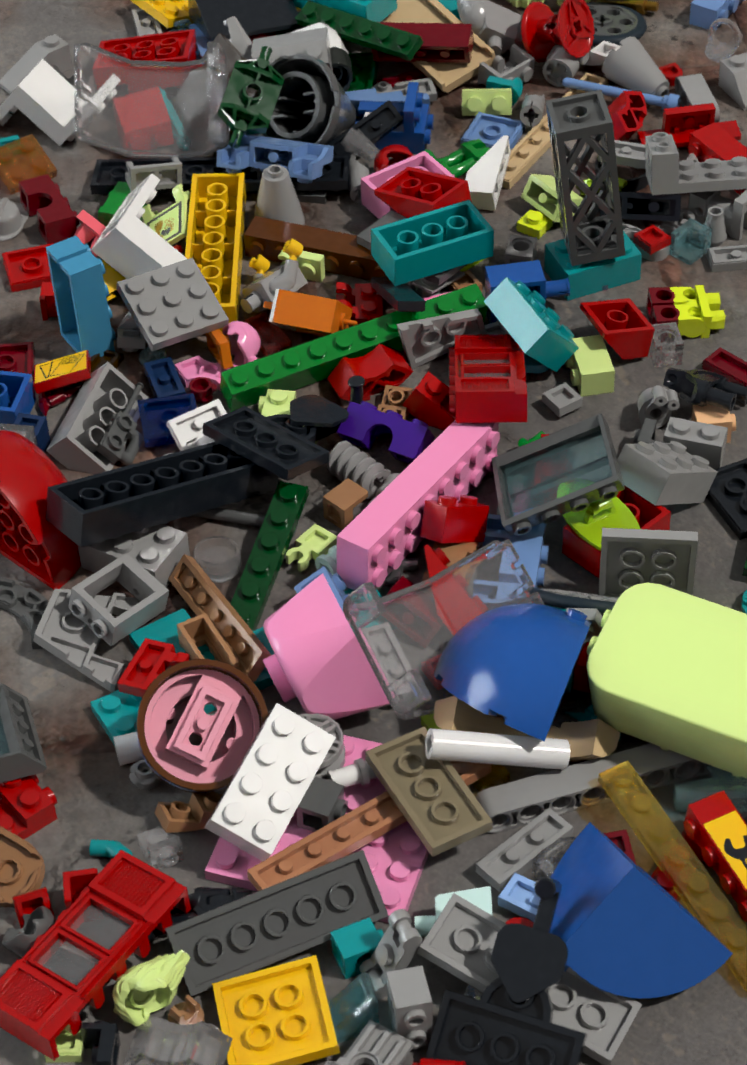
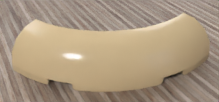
(586, 738)

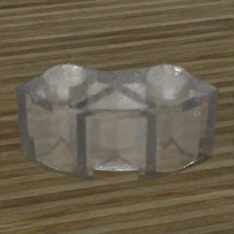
(177, 1044)

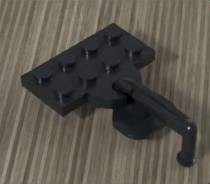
(281, 440)
(496, 1026)

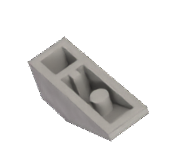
(51, 49)

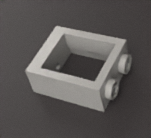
(137, 581)

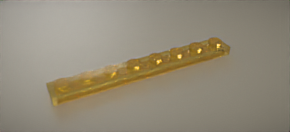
(678, 862)

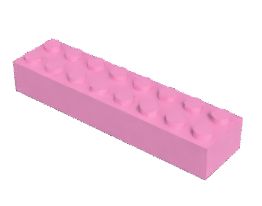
(392, 522)

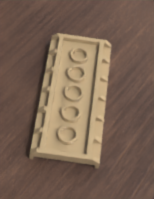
(444, 75)

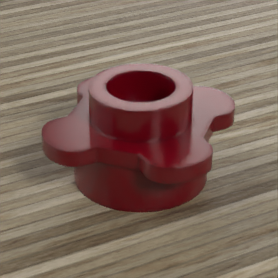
(202, 389)

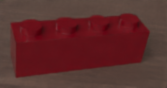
(441, 42)

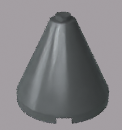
(310, 102)

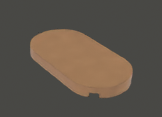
(20, 867)

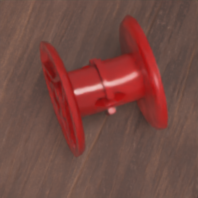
(570, 28)

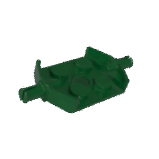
(248, 114)

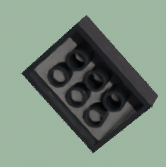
(253, 15)

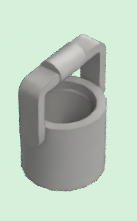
(561, 65)

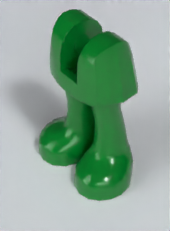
(463, 159)

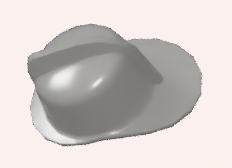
(12, 219)

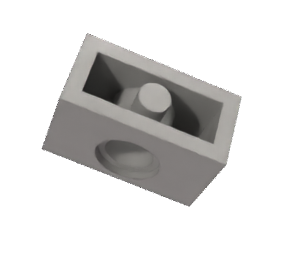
(410, 1005)

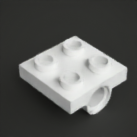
(188, 427)

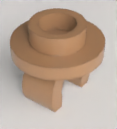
(186, 1012)

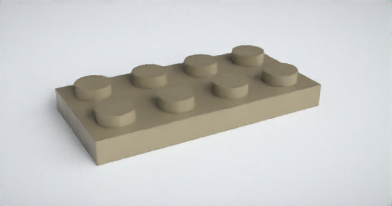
(428, 793)

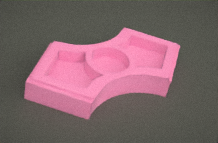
(198, 367)

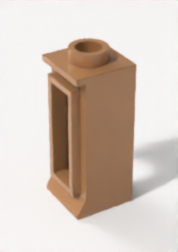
(201, 631)

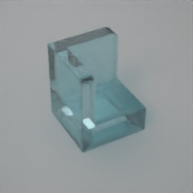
(690, 241)

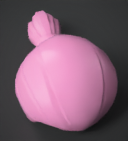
(244, 341)

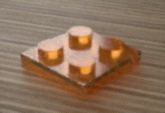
(23, 161)

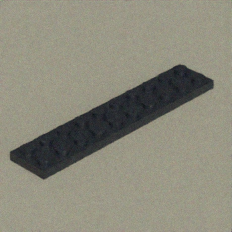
(110, 171)

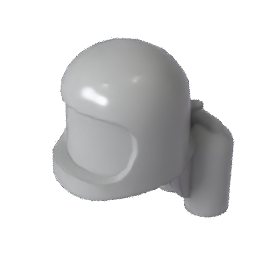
(657, 404)

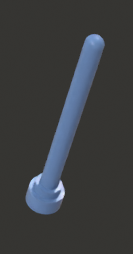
(667, 101)

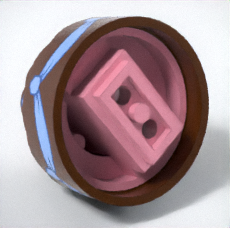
(175, 711)

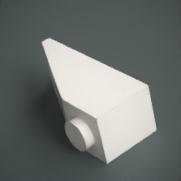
(487, 175)

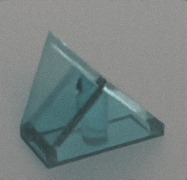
(354, 1008)

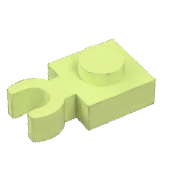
(310, 264)
(311, 545)

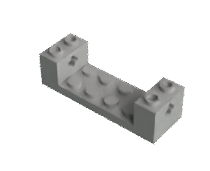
(670, 176)

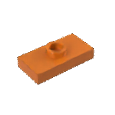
(220, 347)

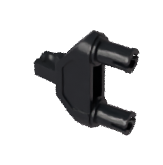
(705, 388)

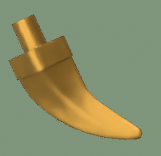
(640, 6)

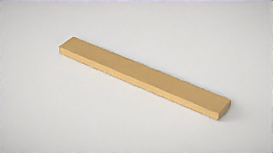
(536, 142)

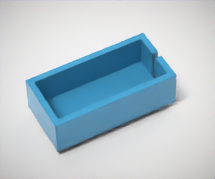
(81, 296)

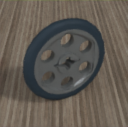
(617, 22)

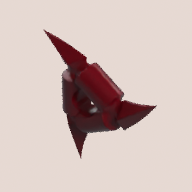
(57, 396)

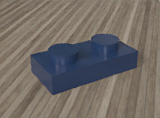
(163, 378)

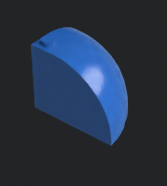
(515, 663)
(625, 926)

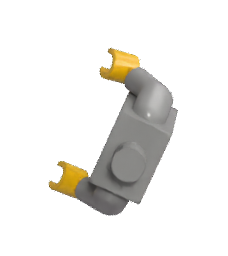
(283, 277)

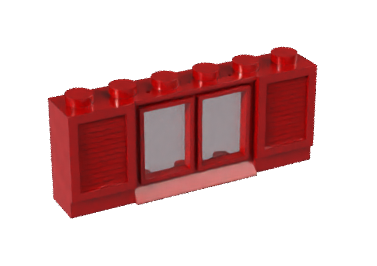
(487, 379)
(85, 950)

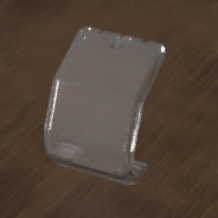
(150, 105)
(412, 626)

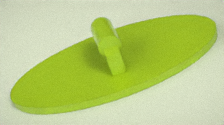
(600, 515)

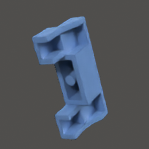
(301, 159)
(528, 547)

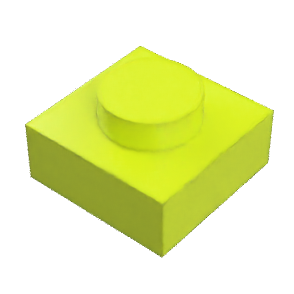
(534, 224)

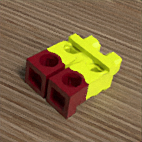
(688, 307)

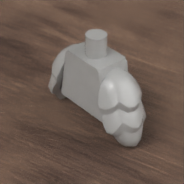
(492, 23)

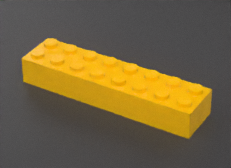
(217, 234)

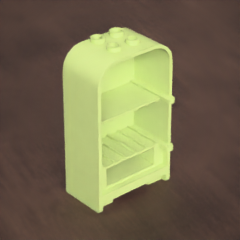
(674, 674)

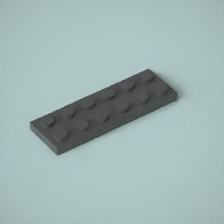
(276, 921)

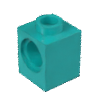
(354, 945)

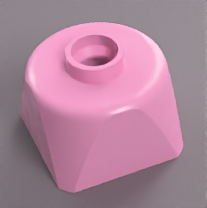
(320, 656)

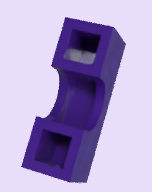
(368, 423)

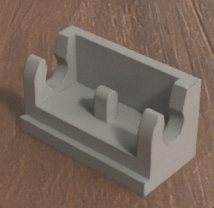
(168, 173)

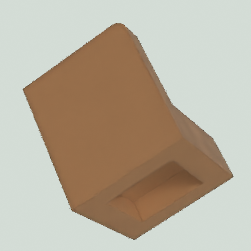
(341, 500)

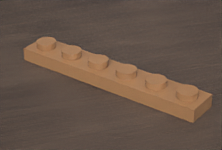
(206, 598)

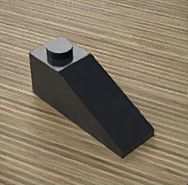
(649, 207)

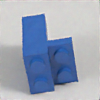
(417, 123)

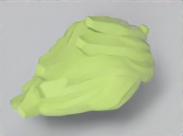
(148, 987)

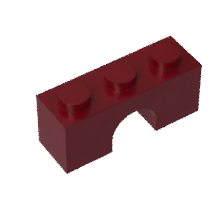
(43, 198)

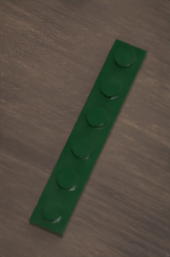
(361, 30)
(269, 552)

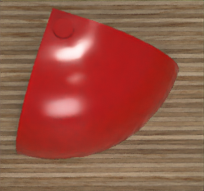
(24, 531)

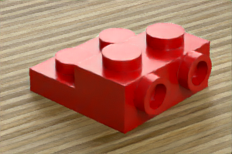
(26, 806)

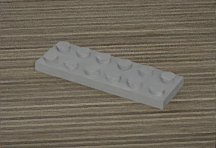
(463, 946)

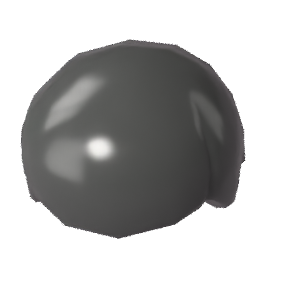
(36, 924)

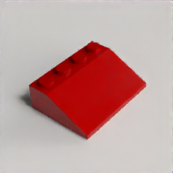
(168, 46)

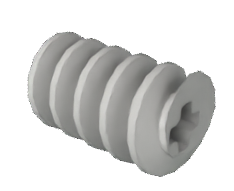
(351, 463)

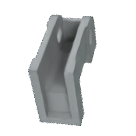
(734, 211)

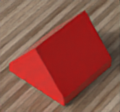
(29, 901)

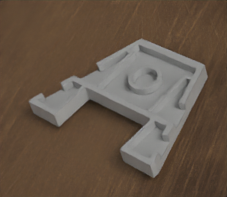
(75, 641)

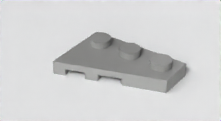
(433, 336)

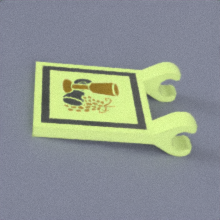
(171, 222)

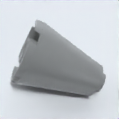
(635, 69)
(278, 197)

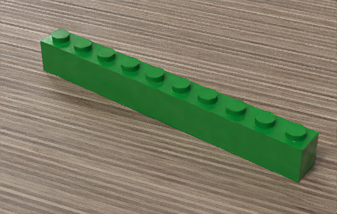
(319, 357)

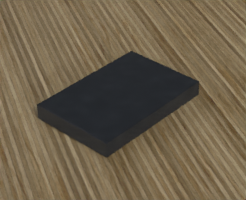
(729, 496)

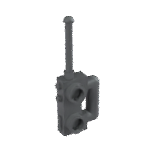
(122, 427)

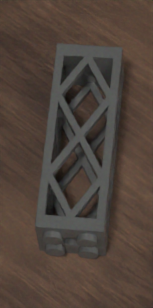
(585, 235)

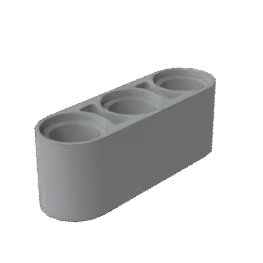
(695, 91)

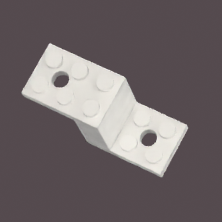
(46, 101)
(132, 245)

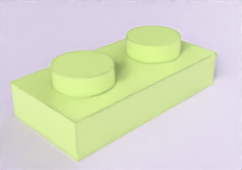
(490, 101)

